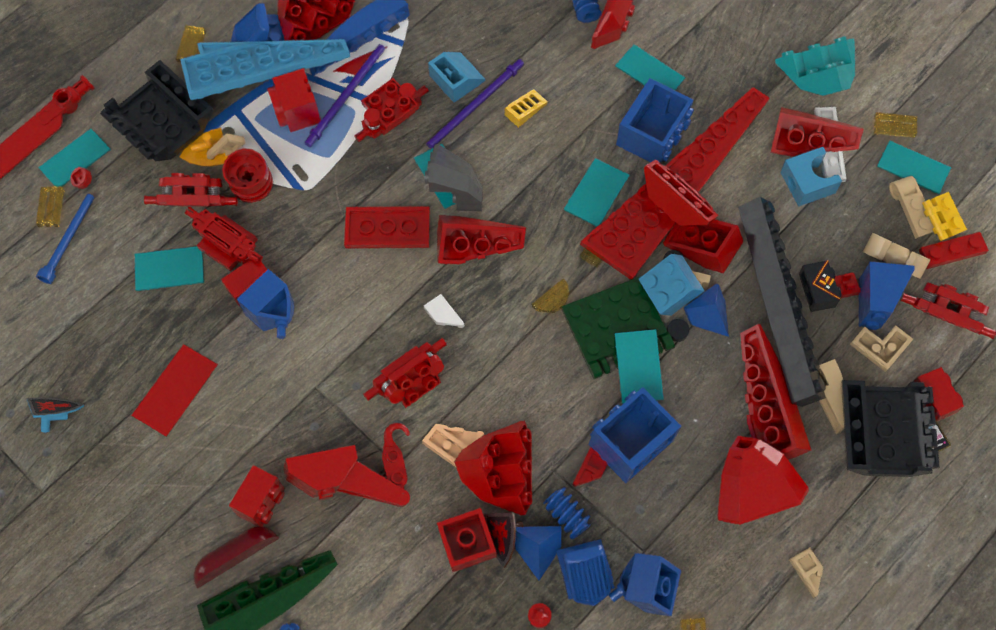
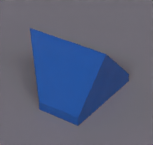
(709, 311)
(538, 546)

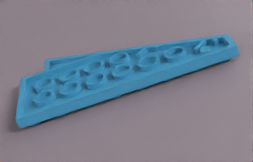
(238, 64)

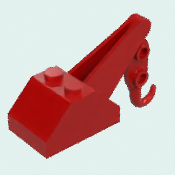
(338, 470)

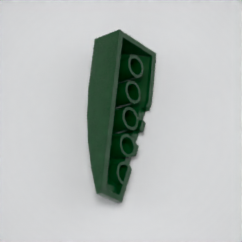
(260, 602)

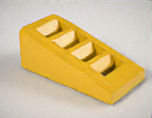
(519, 120)

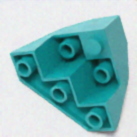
(821, 68)

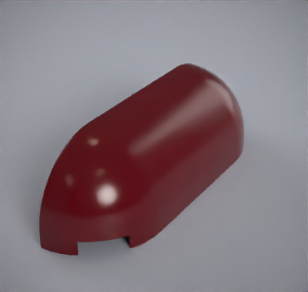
(232, 553)

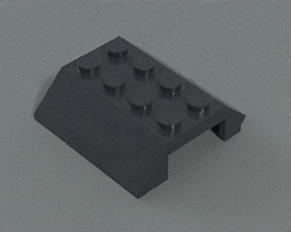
(159, 115)
(889, 429)

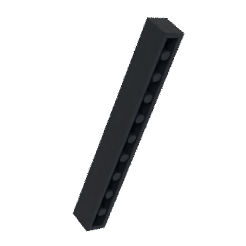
(782, 303)

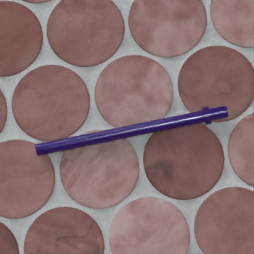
(511, 70)
(316, 133)

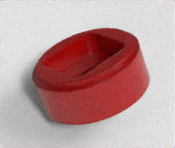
(80, 177)
(539, 615)

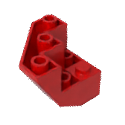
(311, 17)
(500, 468)
(757, 482)

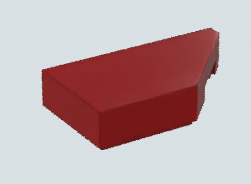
(591, 469)

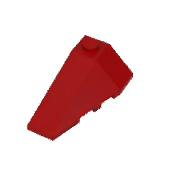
(804, 132)
(471, 238)

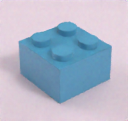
(671, 284)

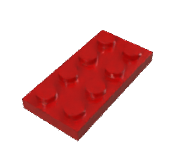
(387, 227)

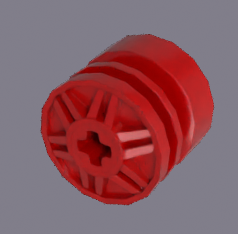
(247, 165)

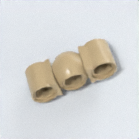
(895, 254)

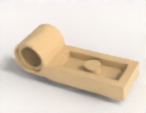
(911, 199)

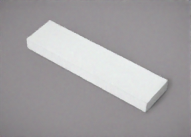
(833, 161)

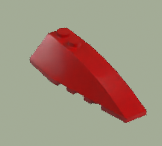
(769, 403)

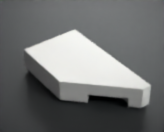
(442, 312)

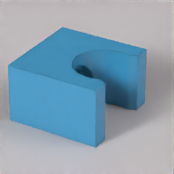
(803, 182)

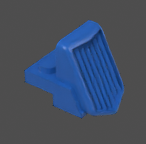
(258, 26)
(586, 572)

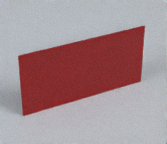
(174, 390)

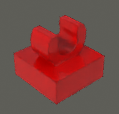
(847, 284)

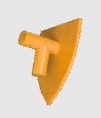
(196, 151)

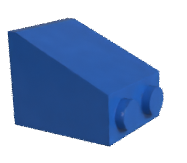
(880, 292)

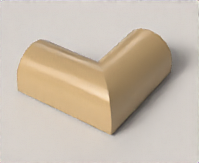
(881, 352)

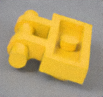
(944, 216)

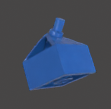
(268, 304)
(649, 584)

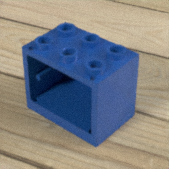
(655, 122)
(633, 434)

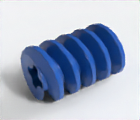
(587, 10)
(568, 513)

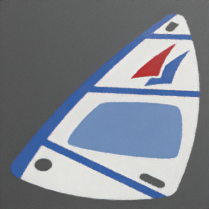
(257, 122)

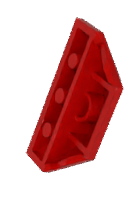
(612, 22)
(676, 196)

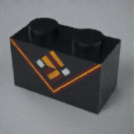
(820, 286)

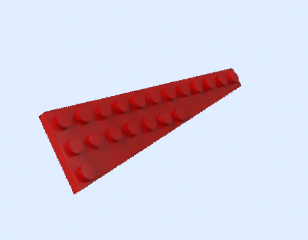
(638, 225)

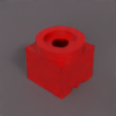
(294, 101)

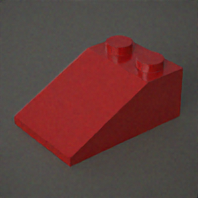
(706, 245)

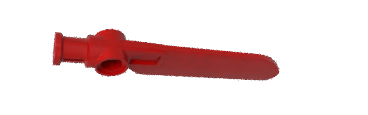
(41, 125)

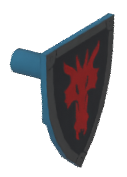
(51, 409)

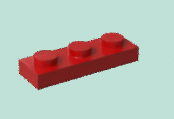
(954, 250)

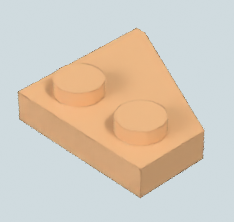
(449, 441)

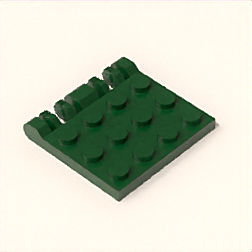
(608, 312)

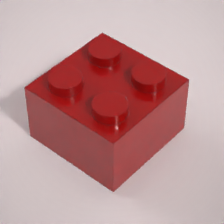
(257, 497)
(466, 540)

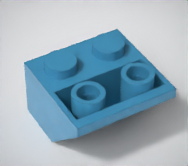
(454, 74)

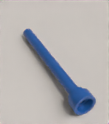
(47, 273)

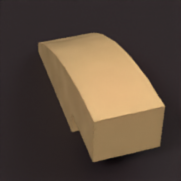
(833, 403)

